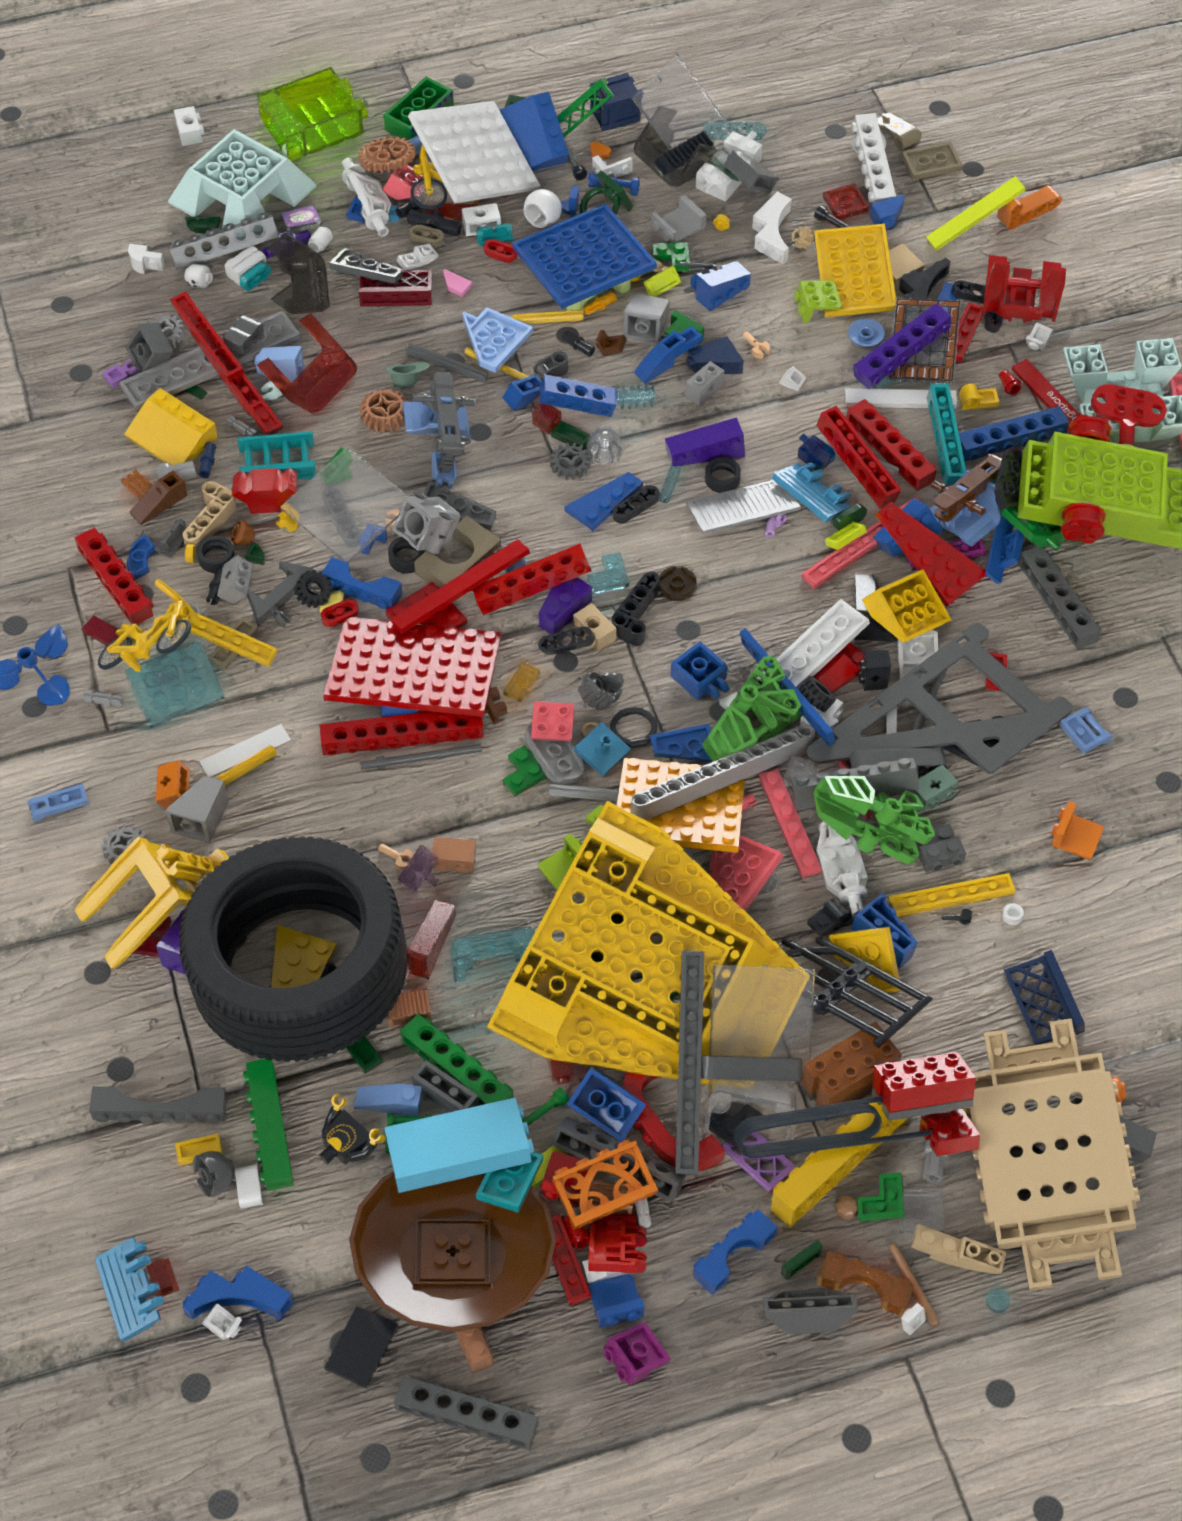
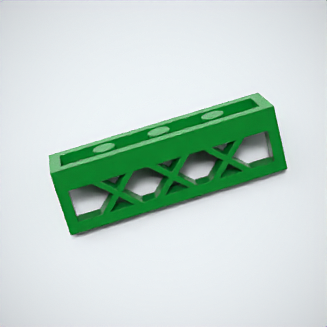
(580, 102)

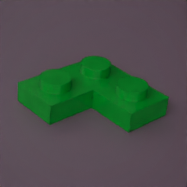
(675, 252)
(527, 772)
(886, 1205)

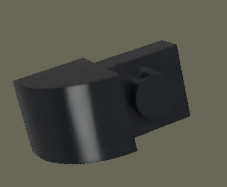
(830, 917)

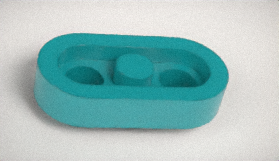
(255, 276)

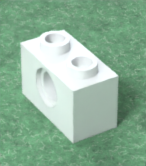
(188, 126)
(480, 217)

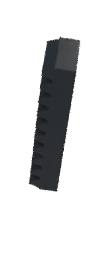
(681, 154)

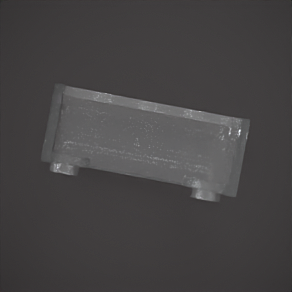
(746, 1091)

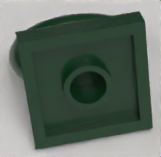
(611, 191)

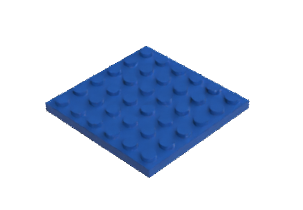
(584, 256)

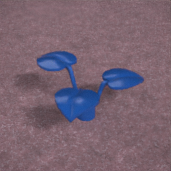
(51, 644)

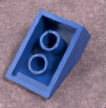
(606, 1103)

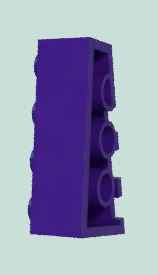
(706, 443)

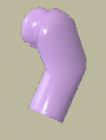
(773, 523)

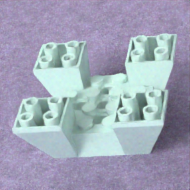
(240, 176)
(1154, 367)

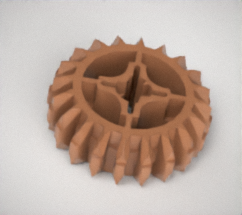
(383, 410)

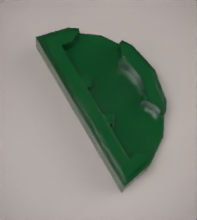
(202, 224)

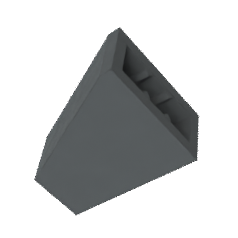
(750, 172)

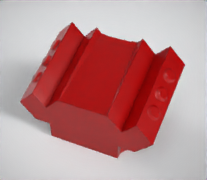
(264, 489)

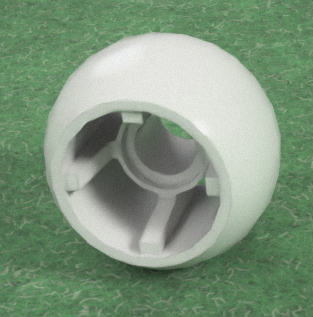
(542, 208)

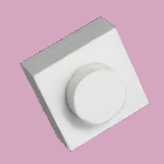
(913, 1318)

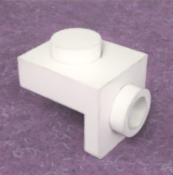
(1039, 337)
(222, 1322)

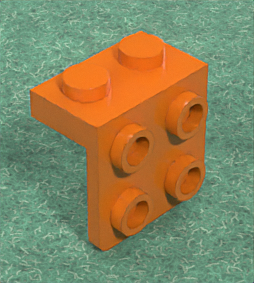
(1076, 833)

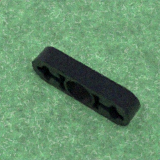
(639, 497)
(574, 644)

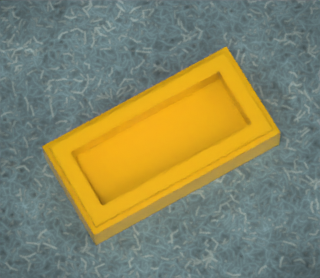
(188, 1149)

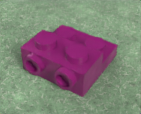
(635, 1353)

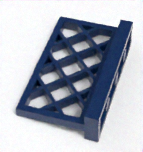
(1059, 987)

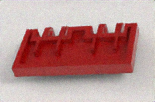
(614, 1244)

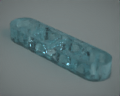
(710, 129)

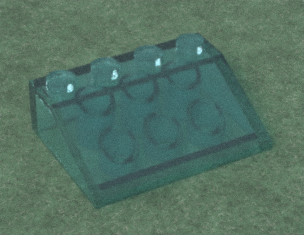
(174, 684)

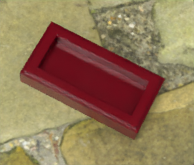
(100, 630)

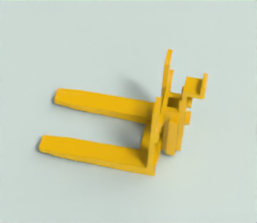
(154, 864)

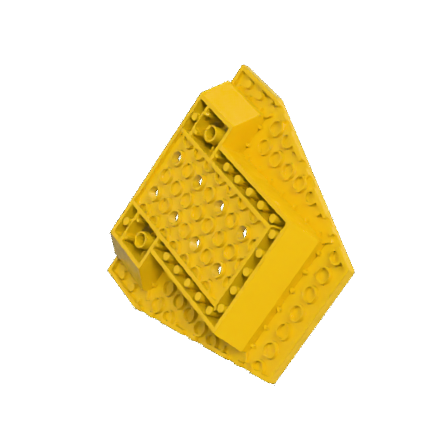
(592, 1010)

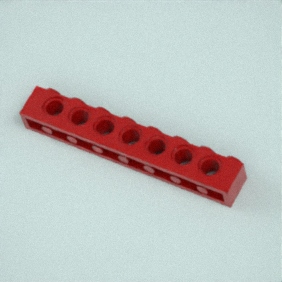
(392, 726)

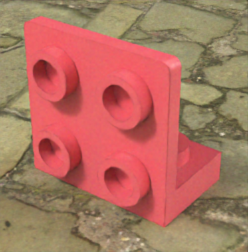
(552, 721)

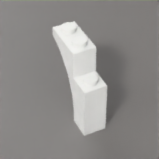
(767, 223)

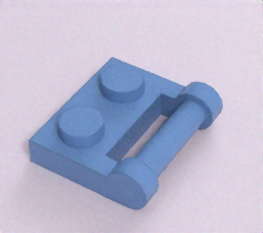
(1081, 733)

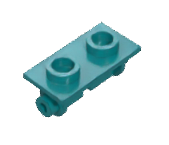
(502, 233)

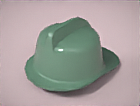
(406, 375)

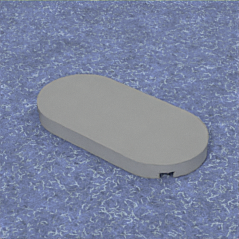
(556, 759)

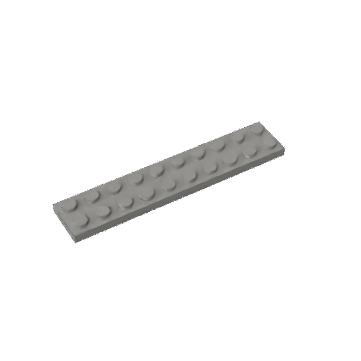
(195, 367)

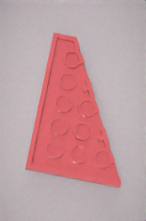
(744, 872)

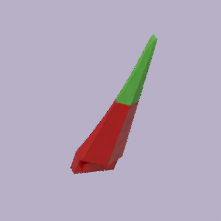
(834, 675)

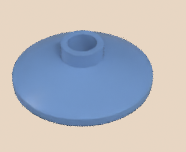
(866, 333)

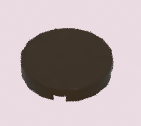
(677, 583)

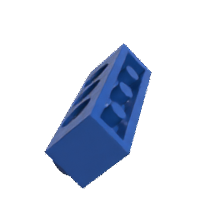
(578, 395)

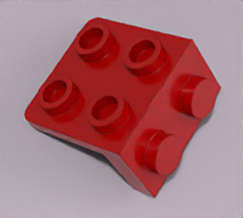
(557, 1161)

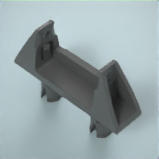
(271, 605)

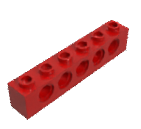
(891, 444)
(858, 457)
(114, 576)
(532, 579)

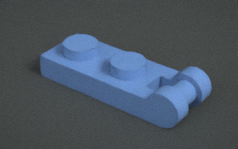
(57, 802)

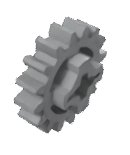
(171, 326)
(119, 841)

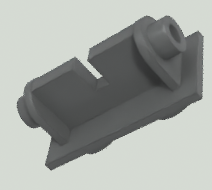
(172, 539)

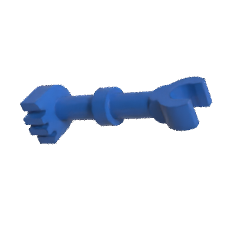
(634, 184)

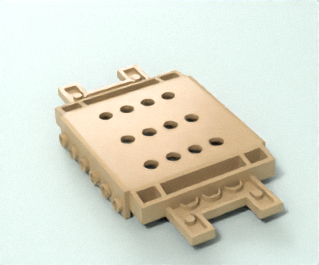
(1064, 1224)

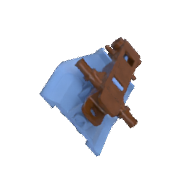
(969, 504)

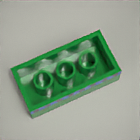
(423, 96)

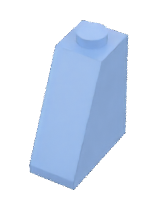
(287, 359)

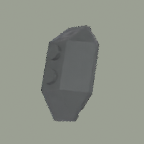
(810, 1310)

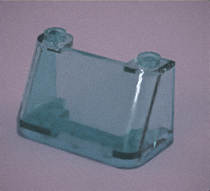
(487, 945)

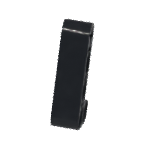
(631, 609)

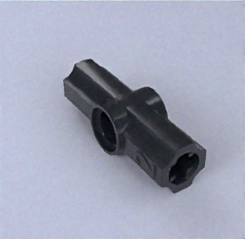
(435, 220)

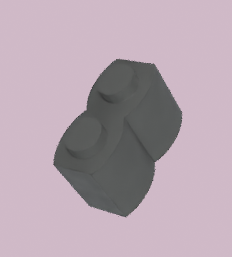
(243, 334)

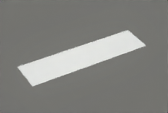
(238, 753)

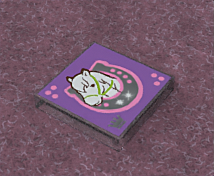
(301, 219)

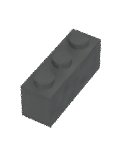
(443, 1088)

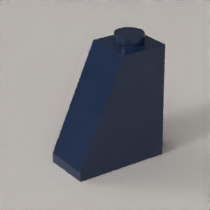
(719, 352)

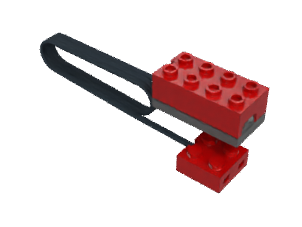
(922, 1087)

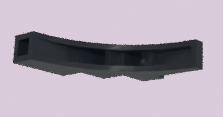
(919, 285)

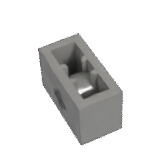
(704, 383)
(235, 579)

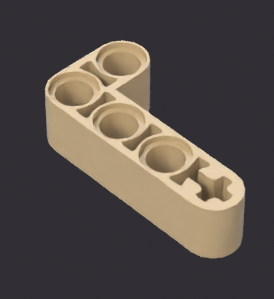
(219, 508)

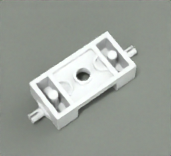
(717, 183)

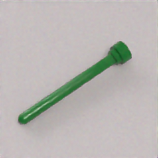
(558, 1098)

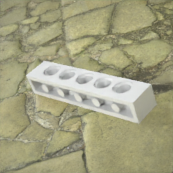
(873, 158)

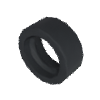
(722, 463)
(210, 543)
(400, 565)

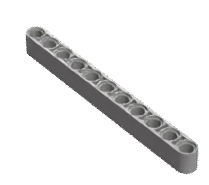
(722, 772)

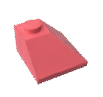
(400, 183)

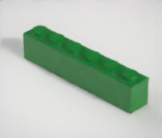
(269, 1125)

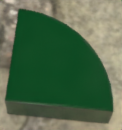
(255, 554)

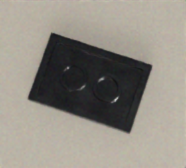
(361, 1347)

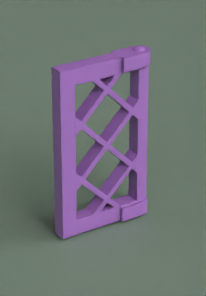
(739, 1159)

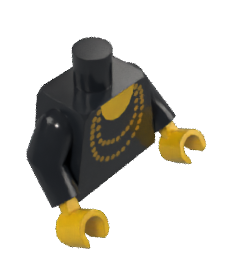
(346, 1136)

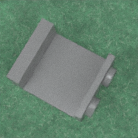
(680, 222)

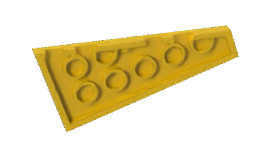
(299, 958)

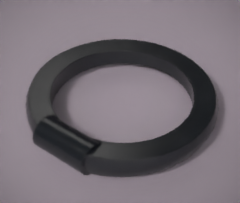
(633, 710)

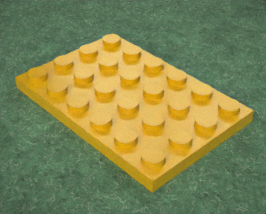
(859, 266)

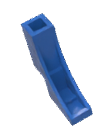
(247, 1290)

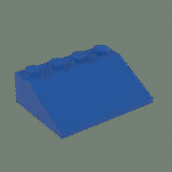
(537, 131)

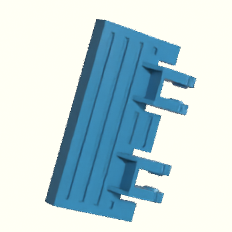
(813, 494)
(129, 1288)

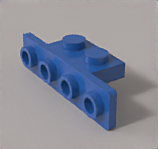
(1004, 550)

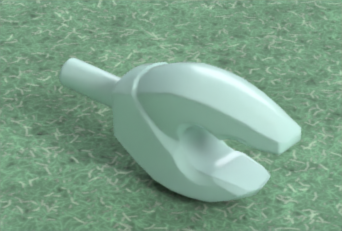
(274, 394)

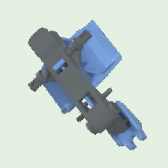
(443, 418)

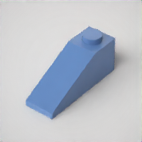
(390, 1098)

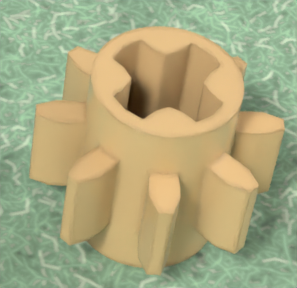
(802, 237)

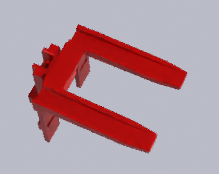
(1021, 290)

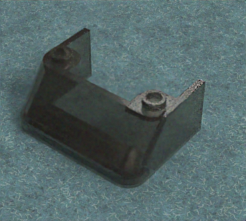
(651, 146)
(308, 277)

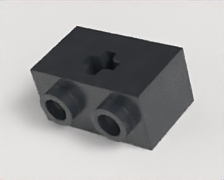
(875, 670)

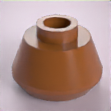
(242, 533)

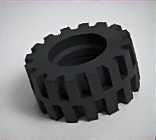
(305, 596)
(817, 694)

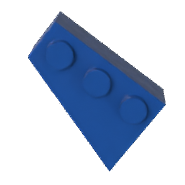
(721, 285)
(919, 512)

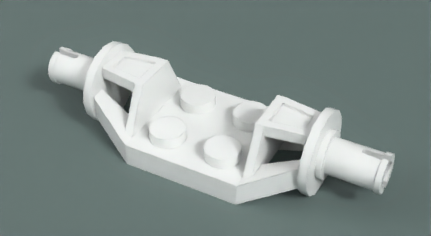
(370, 193)
(842, 867)

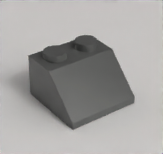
(149, 347)

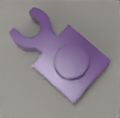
(117, 374)

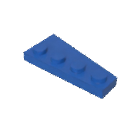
(599, 504)

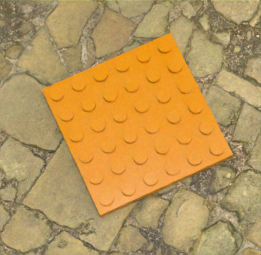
(703, 823)

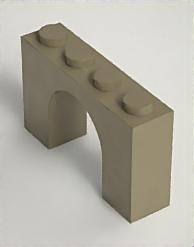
(472, 536)

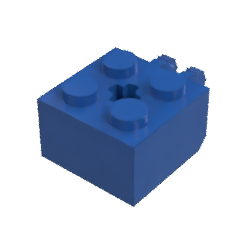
(700, 672)

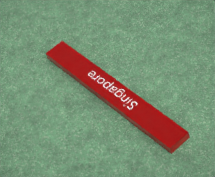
(1043, 388)

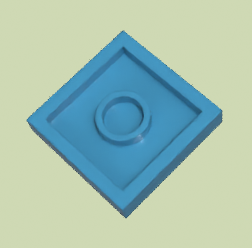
(602, 749)

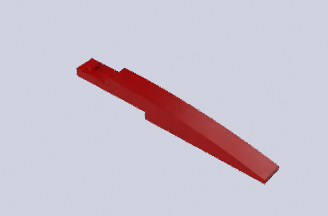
(226, 364)

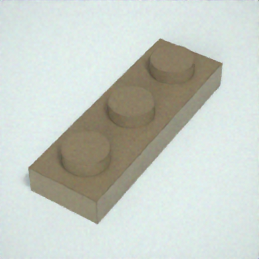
(223, 657)

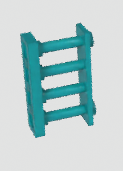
(305, 469)

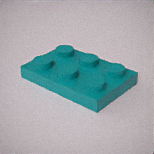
(509, 1185)

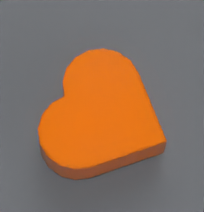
(597, 148)

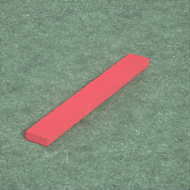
(843, 557)

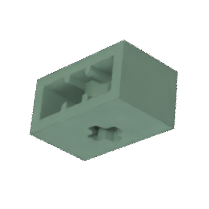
(935, 787)

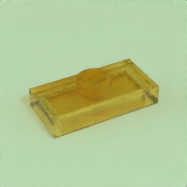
(521, 682)

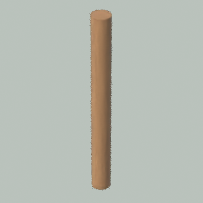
(918, 1292)

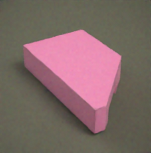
(456, 283)

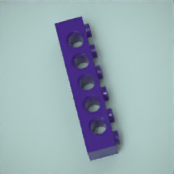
(902, 346)

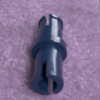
(207, 460)

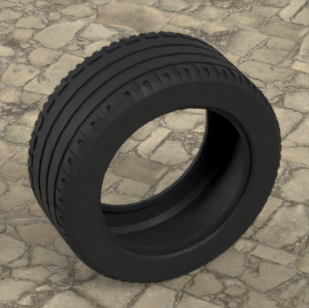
(276, 880)

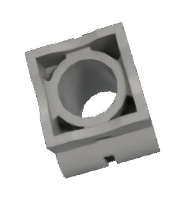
(426, 522)

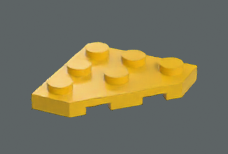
(873, 947)

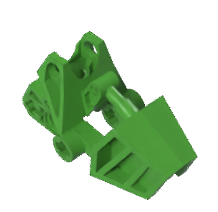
(734, 728)
(845, 797)

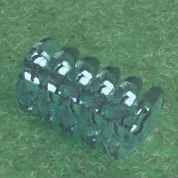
(635, 396)

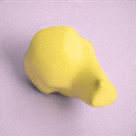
(335, 597)

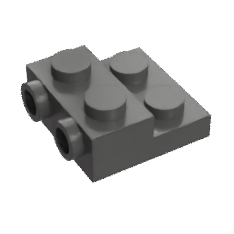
(942, 850)

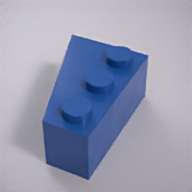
(879, 915)

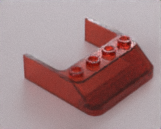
(321, 378)

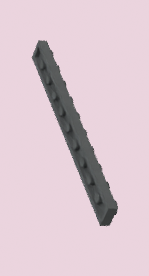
(689, 1063)

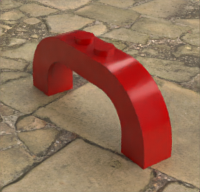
(657, 1136)

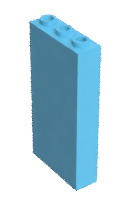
(458, 1144)

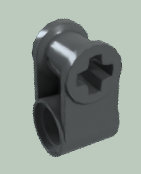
(552, 365)

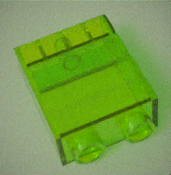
(312, 113)

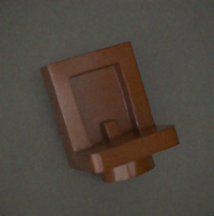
(610, 344)

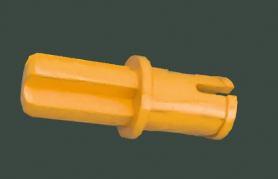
(600, 303)

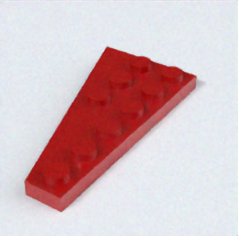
(944, 565)

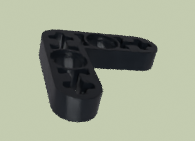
(963, 293)

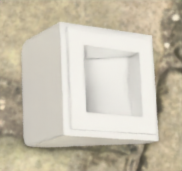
(793, 379)

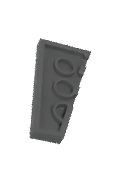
(369, 268)
(479, 513)

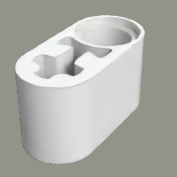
(248, 1186)

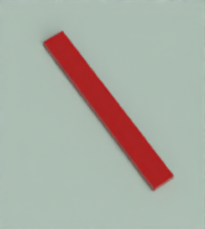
(460, 586)

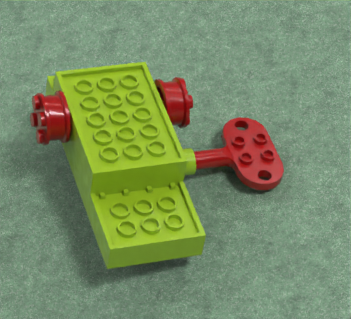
(1104, 485)

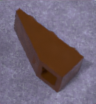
(159, 497)

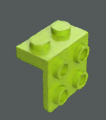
(816, 296)
(558, 864)

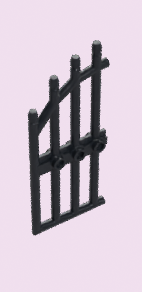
(851, 979)

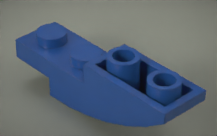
(664, 353)

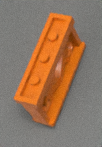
(591, 1213)

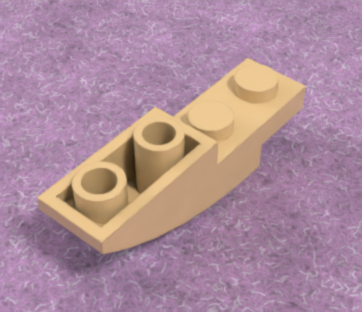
(958, 1252)

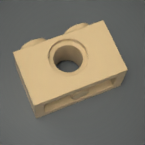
(603, 629)

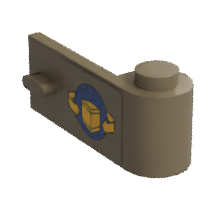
(903, 132)

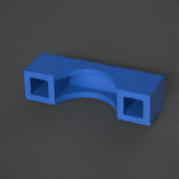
(382, 592)
(754, 1232)

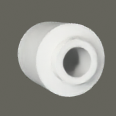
(320, 239)

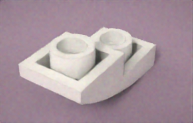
(420, 257)

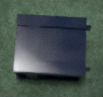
(620, 108)

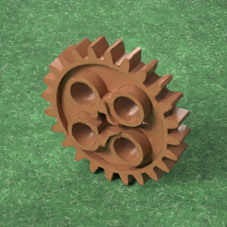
(386, 154)

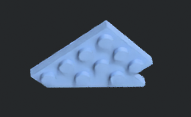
(495, 337)

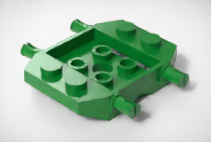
(1037, 532)

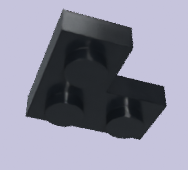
(725, 1125)

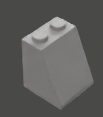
(645, 317)
(199, 810)

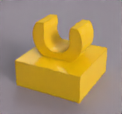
(286, 521)

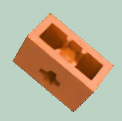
(171, 782)

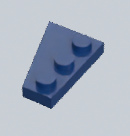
(682, 743)

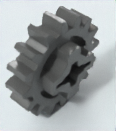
(570, 461)

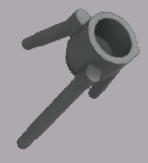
(704, 269)

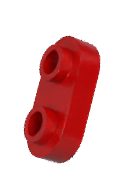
(500, 251)
(338, 613)

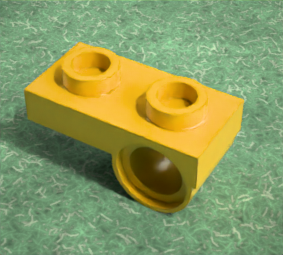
(973, 398)

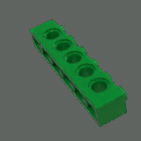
(428, 1050)

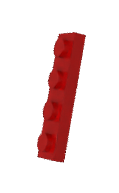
(967, 327)
(568, 1265)

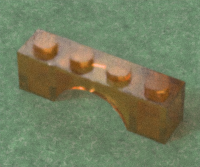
(840, 1271)

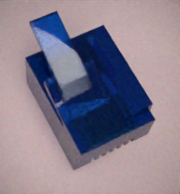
(815, 451)

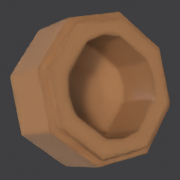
(846, 1207)

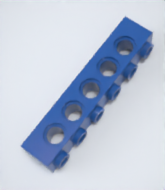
(1012, 433)

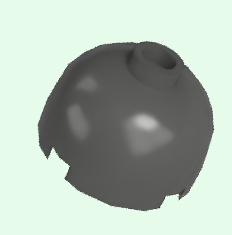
(214, 1172)

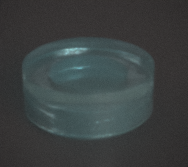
(997, 1300)

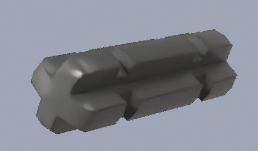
(241, 426)

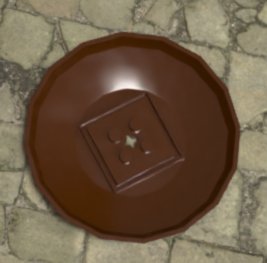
(406, 1242)

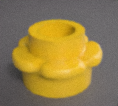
(721, 222)

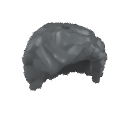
(601, 689)

